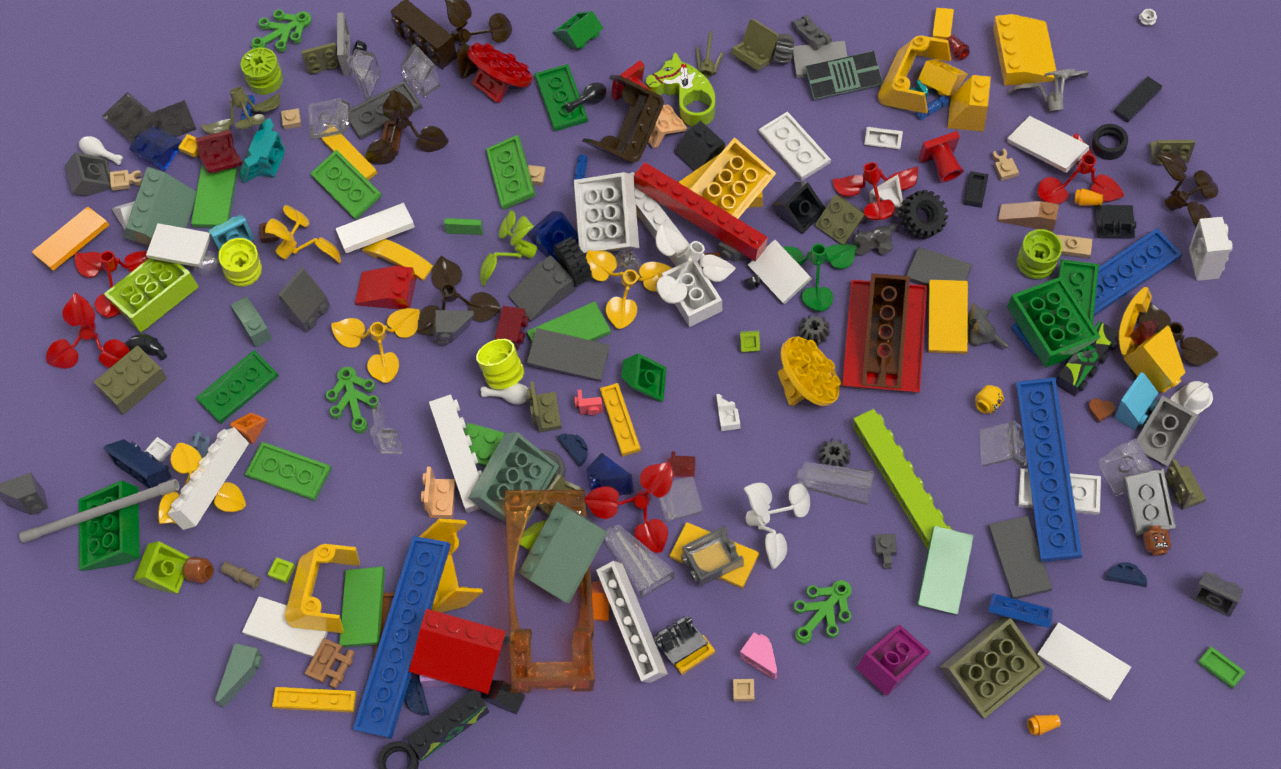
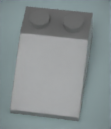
(1166, 430)

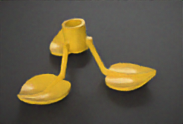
(288, 245)
(619, 310)
(382, 366)
(186, 460)

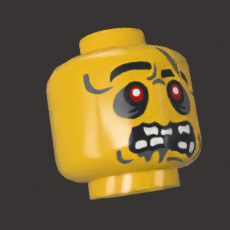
(989, 399)

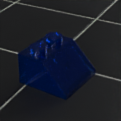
(156, 147)
(551, 231)
(608, 473)

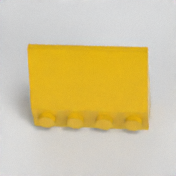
(1023, 49)
(734, 179)

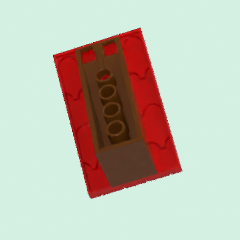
(885, 334)

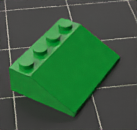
(1052, 321)
(110, 537)

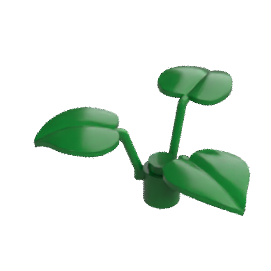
(838, 255)

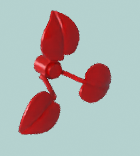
(1052, 190)
(878, 210)
(90, 263)
(80, 312)
(654, 478)

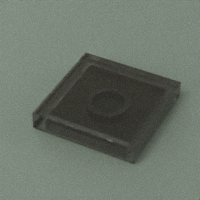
(175, 119)

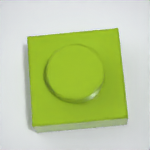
(750, 341)
(281, 570)

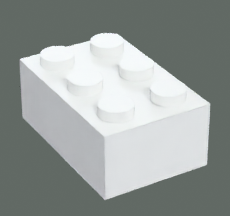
(1210, 248)
(701, 298)

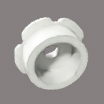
(1148, 13)

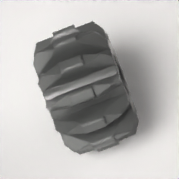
(784, 48)
(814, 329)
(828, 453)

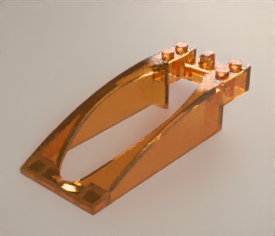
(541, 675)

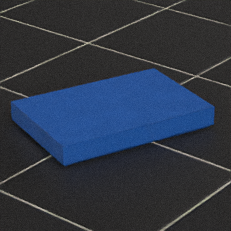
(1020, 610)

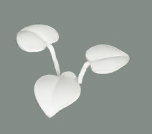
(671, 242)
(760, 498)

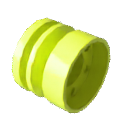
(240, 253)
(500, 364)

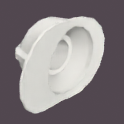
(1194, 396)

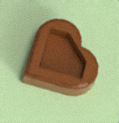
(1101, 409)

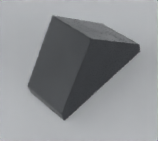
(501, 697)

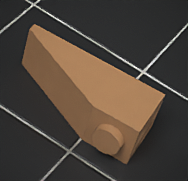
(1030, 214)

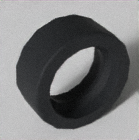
(1111, 130)
(394, 747)

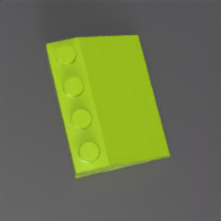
(151, 291)

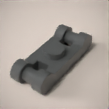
(811, 32)

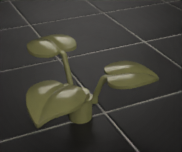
(239, 99)

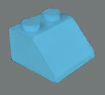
(234, 228)
(1137, 402)

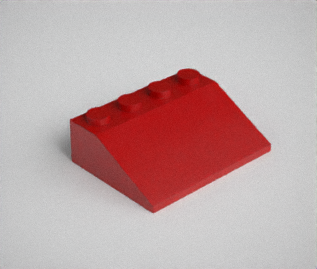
(457, 651)

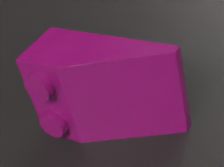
(892, 660)

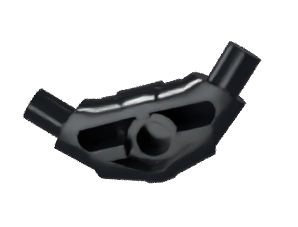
(148, 344)

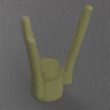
(707, 67)

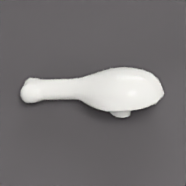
(92, 146)
(515, 394)

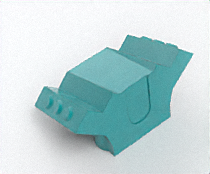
(263, 154)

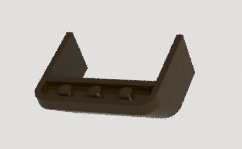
(637, 125)

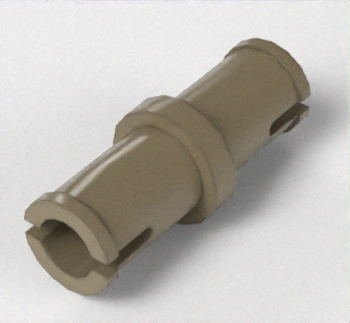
(240, 575)

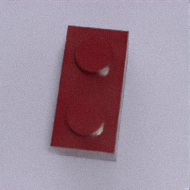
(512, 325)

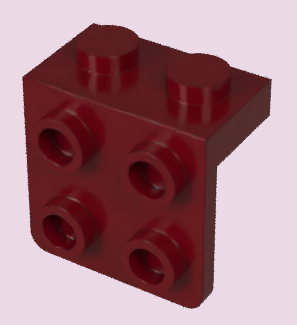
(217, 151)

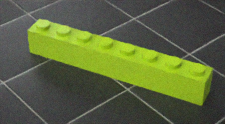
(899, 474)

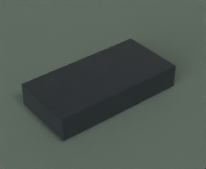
(976, 189)

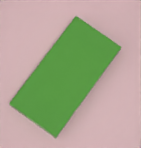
(510, 172)
(346, 184)
(214, 197)
(581, 323)
(288, 471)
(362, 607)

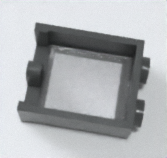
(711, 556)

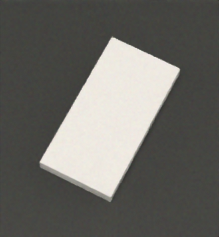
(1048, 144)
(794, 146)
(375, 228)
(1085, 492)
(269, 625)
(1084, 662)

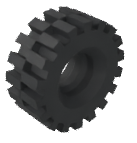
(931, 206)
(573, 260)

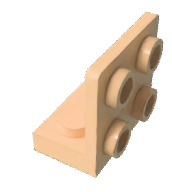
(667, 123)
(438, 495)

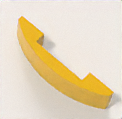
(399, 256)
(1138, 304)

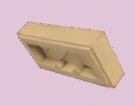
(1075, 246)

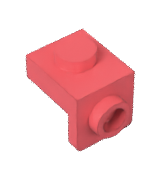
(588, 406)

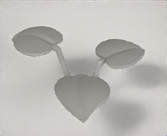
(1055, 99)

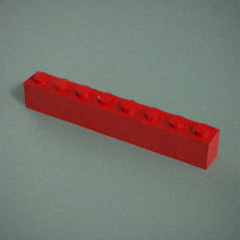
(700, 211)

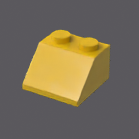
(942, 77)

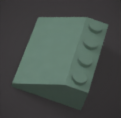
(159, 201)
(512, 467)
(563, 552)

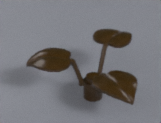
(458, 14)
(399, 108)
(1176, 167)
(445, 277)
(1195, 350)

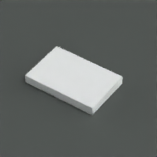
(178, 245)
(780, 272)

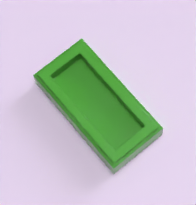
(463, 226)
(1221, 667)

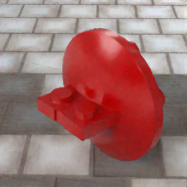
(497, 71)

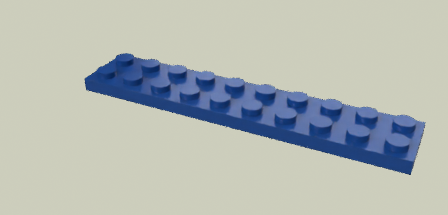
(1127, 272)
(1048, 470)
(393, 658)

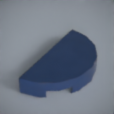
(575, 447)
(1127, 574)
(416, 698)

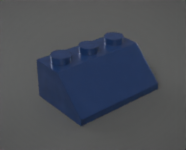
(137, 463)

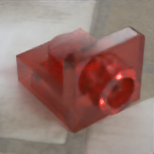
(1143, 332)
(682, 465)

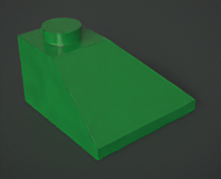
(645, 376)

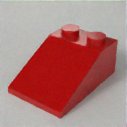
(387, 288)

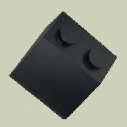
(699, 146)
(799, 206)

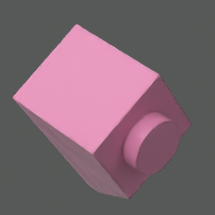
(759, 654)

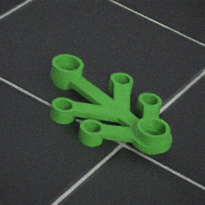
(300, 21)
(351, 396)
(825, 609)

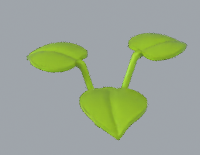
(522, 247)

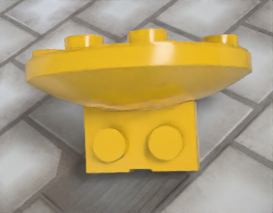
(807, 373)

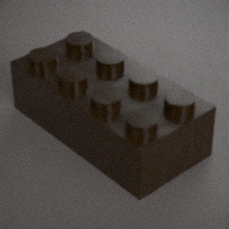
(424, 33)

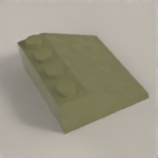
(993, 666)

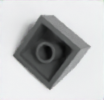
(88, 174)
(450, 324)
(24, 494)
(1217, 593)

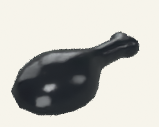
(591, 95)

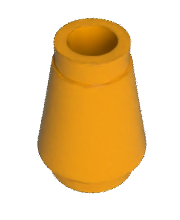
(1088, 198)
(1041, 724)

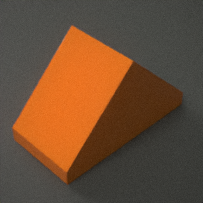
(249, 426)
(600, 602)

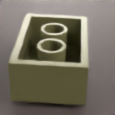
(130, 380)

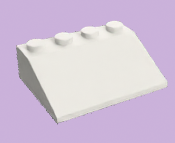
(606, 213)

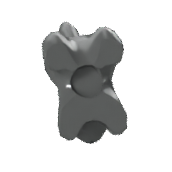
(879, 239)
(983, 329)

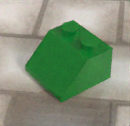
(579, 29)

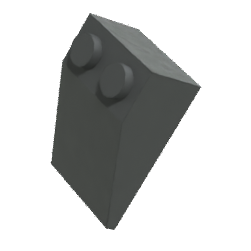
(542, 288)
(303, 301)

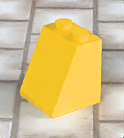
(970, 104)
(1158, 360)

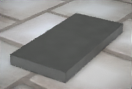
(368, 116)
(568, 354)
(1020, 557)

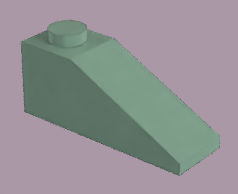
(251, 321)
(239, 670)

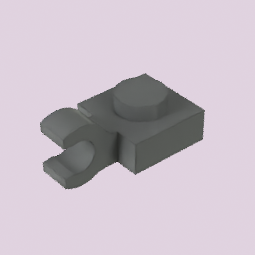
(886, 547)

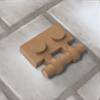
(324, 660)

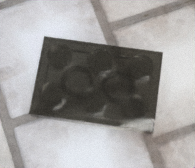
(131, 117)

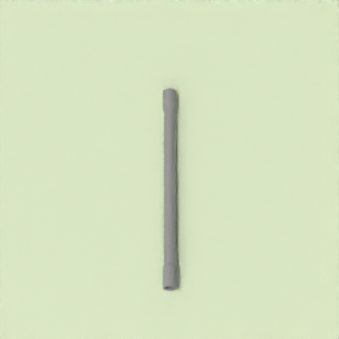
(37, 532)

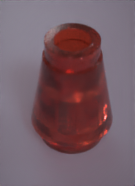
(958, 48)

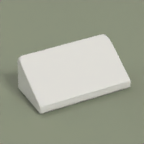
(883, 138)

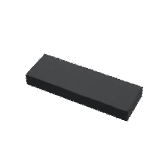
(1137, 99)

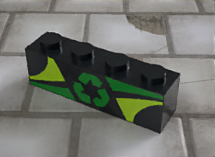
(1085, 362)
(447, 724)

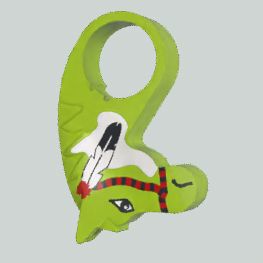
(689, 84)

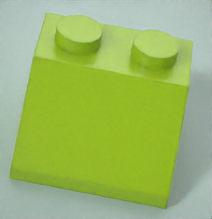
(161, 568)

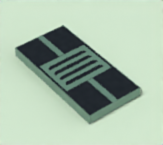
(843, 75)

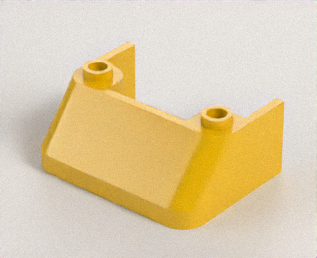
(896, 85)
(449, 594)
(303, 609)

